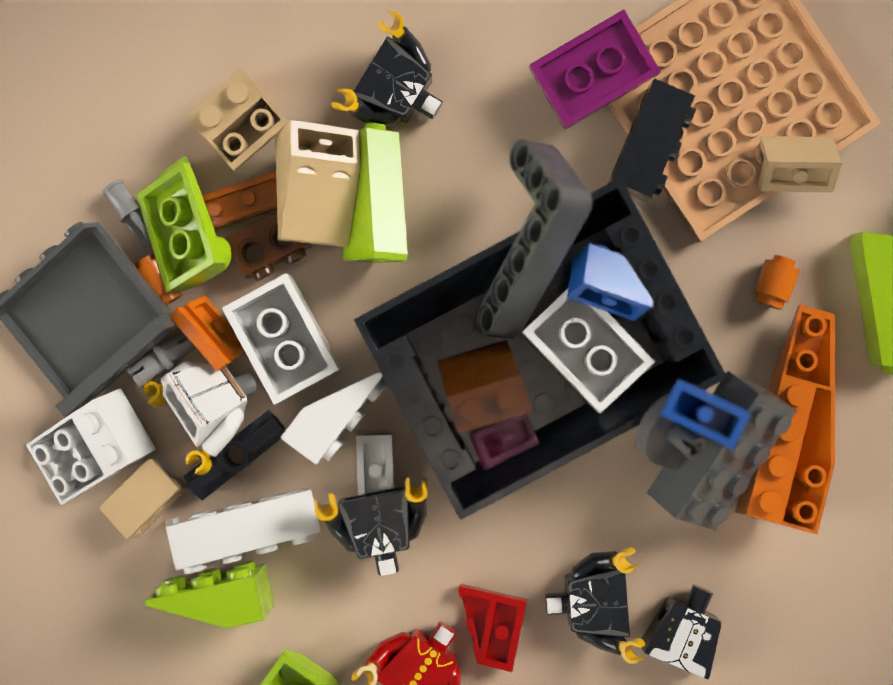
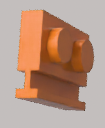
(209, 332)

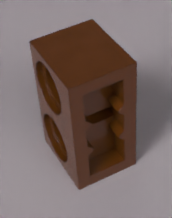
(264, 233)

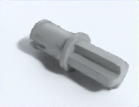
(128, 210)

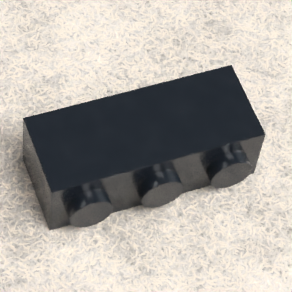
(653, 139)

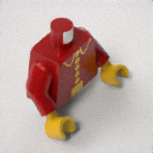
(414, 659)

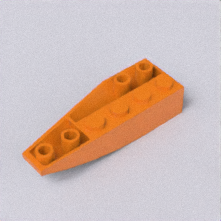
(797, 475)

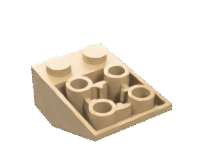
(316, 182)

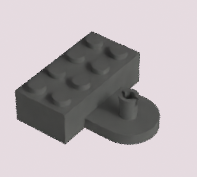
(701, 475)

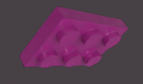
(594, 69)

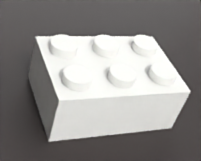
(282, 338)
(588, 350)

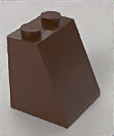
(484, 386)

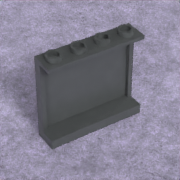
(84, 314)

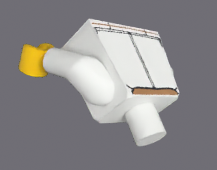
(206, 405)

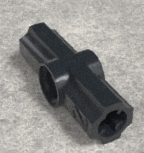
(253, 441)

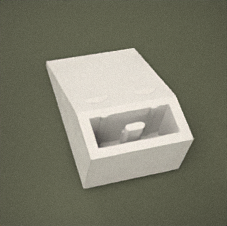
(320, 424)
(91, 446)

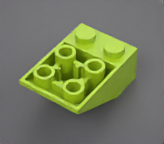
(218, 597)

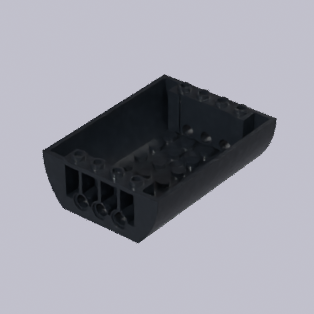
(439, 323)

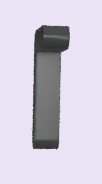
(543, 241)

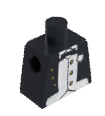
(685, 633)

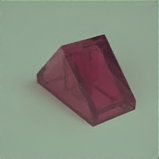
(503, 440)

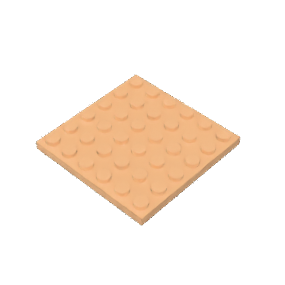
(752, 75)

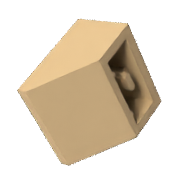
(237, 119)

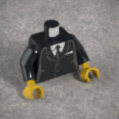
(394, 81)
(377, 522)
(598, 602)

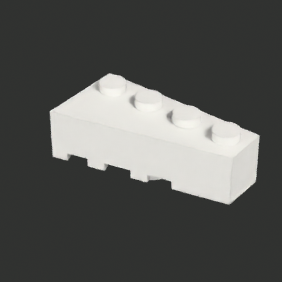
(242, 529)

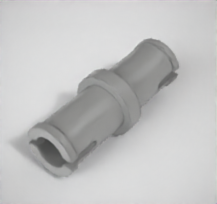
(161, 359)

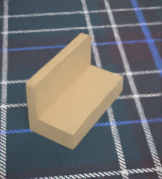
(799, 164)
(142, 499)

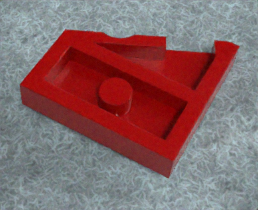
(495, 625)

